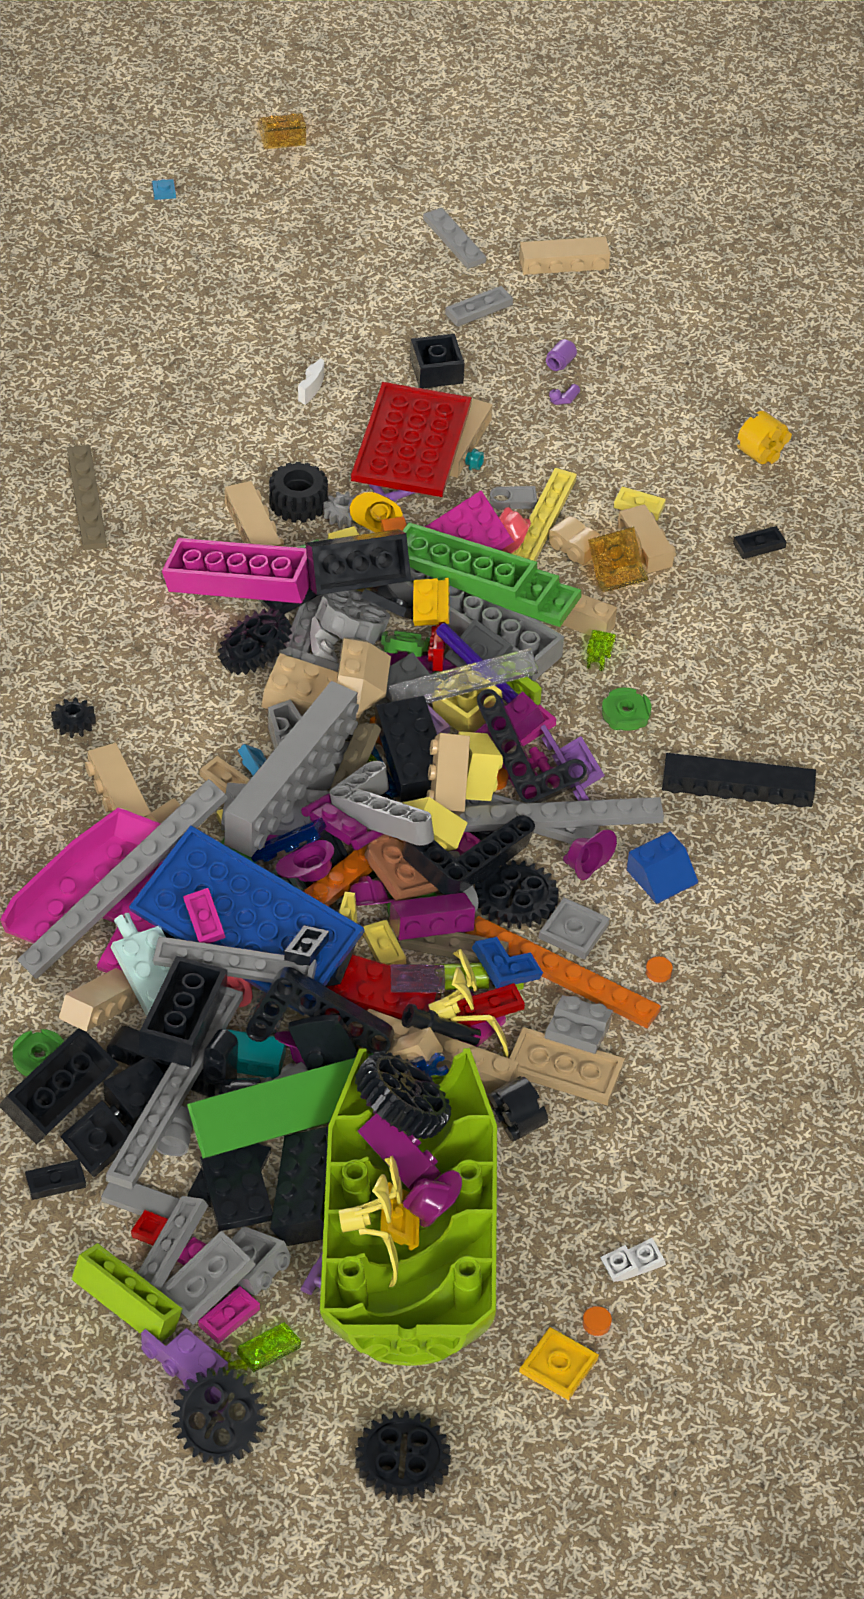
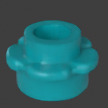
(474, 459)

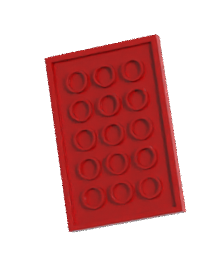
(411, 439)

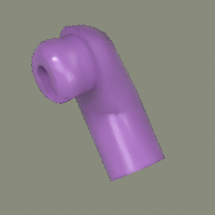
(564, 398)

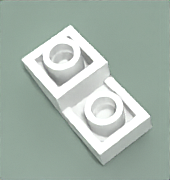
(314, 377)
(322, 641)
(627, 1263)

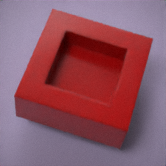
(148, 1227)

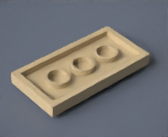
(566, 1067)

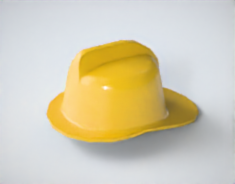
(371, 508)

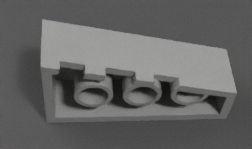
(281, 720)

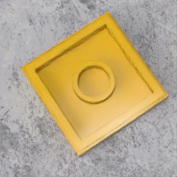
(559, 1363)

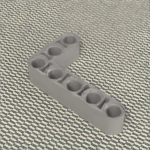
(362, 800)

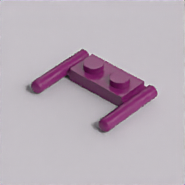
(339, 823)

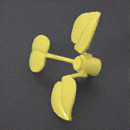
(448, 1006)
(359, 1217)

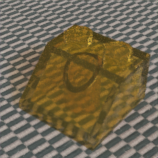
(282, 131)

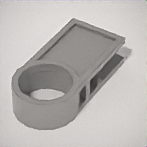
(519, 497)

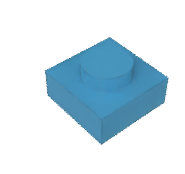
(163, 189)

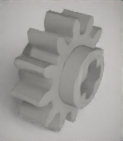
(338, 509)

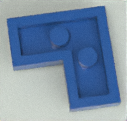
(505, 969)

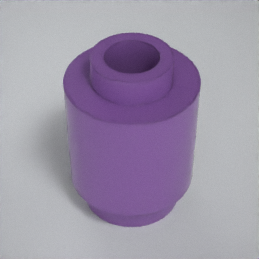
(561, 355)

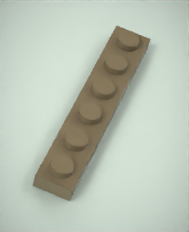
(86, 497)

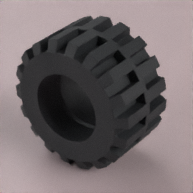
(298, 492)

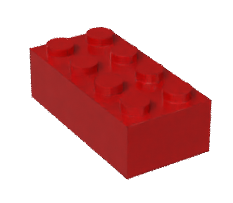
(369, 987)

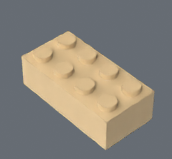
(297, 682)

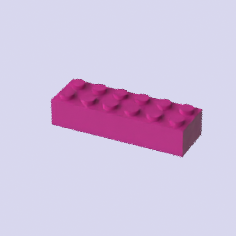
(237, 570)

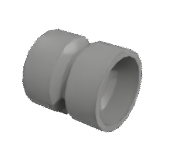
(178, 1136)

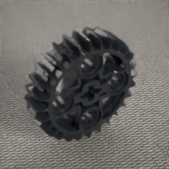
(403, 1095)

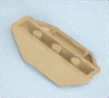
(363, 670)

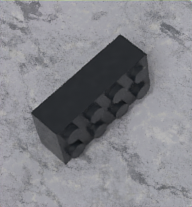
(358, 562)
(406, 744)
(183, 1011)
(58, 1085)
(301, 1188)

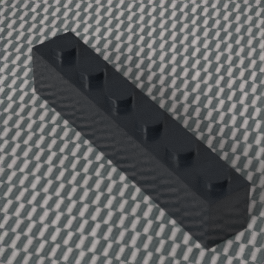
(739, 780)

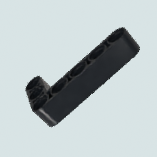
(519, 756)
(459, 874)
(325, 999)
(219, 1057)

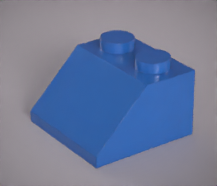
(662, 867)

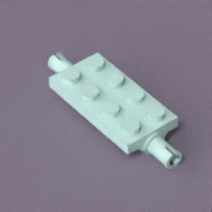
(136, 957)

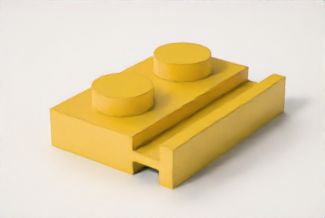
(431, 602)
(403, 1225)

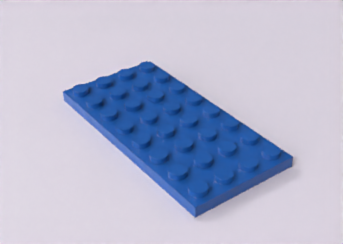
(252, 904)

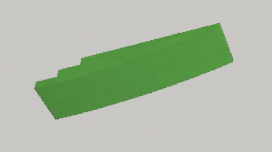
(491, 574)
(268, 1109)

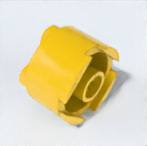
(763, 438)

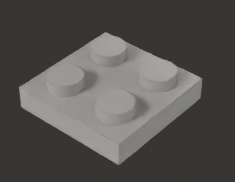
(574, 928)

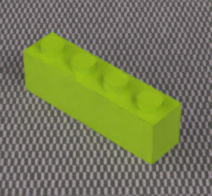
(126, 1293)

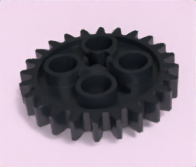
(243, 653)
(530, 903)
(241, 1430)
(430, 1458)

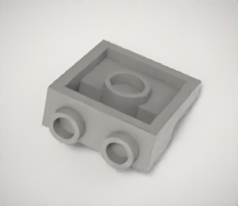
(579, 1024)
(268, 1255)

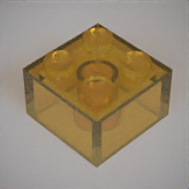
(618, 559)

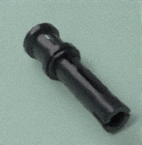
(425, 1019)

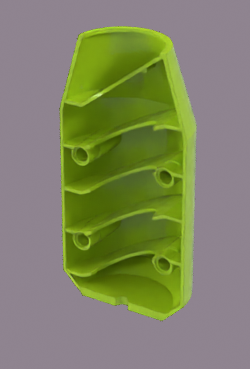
(449, 1280)

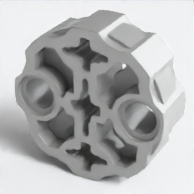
(352, 616)

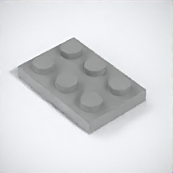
(208, 1277)

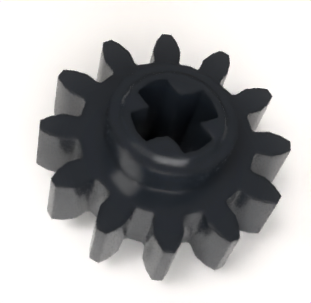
(73, 717)

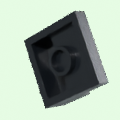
(97, 1137)

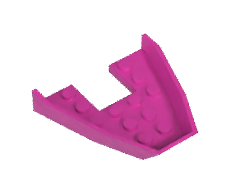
(74, 874)

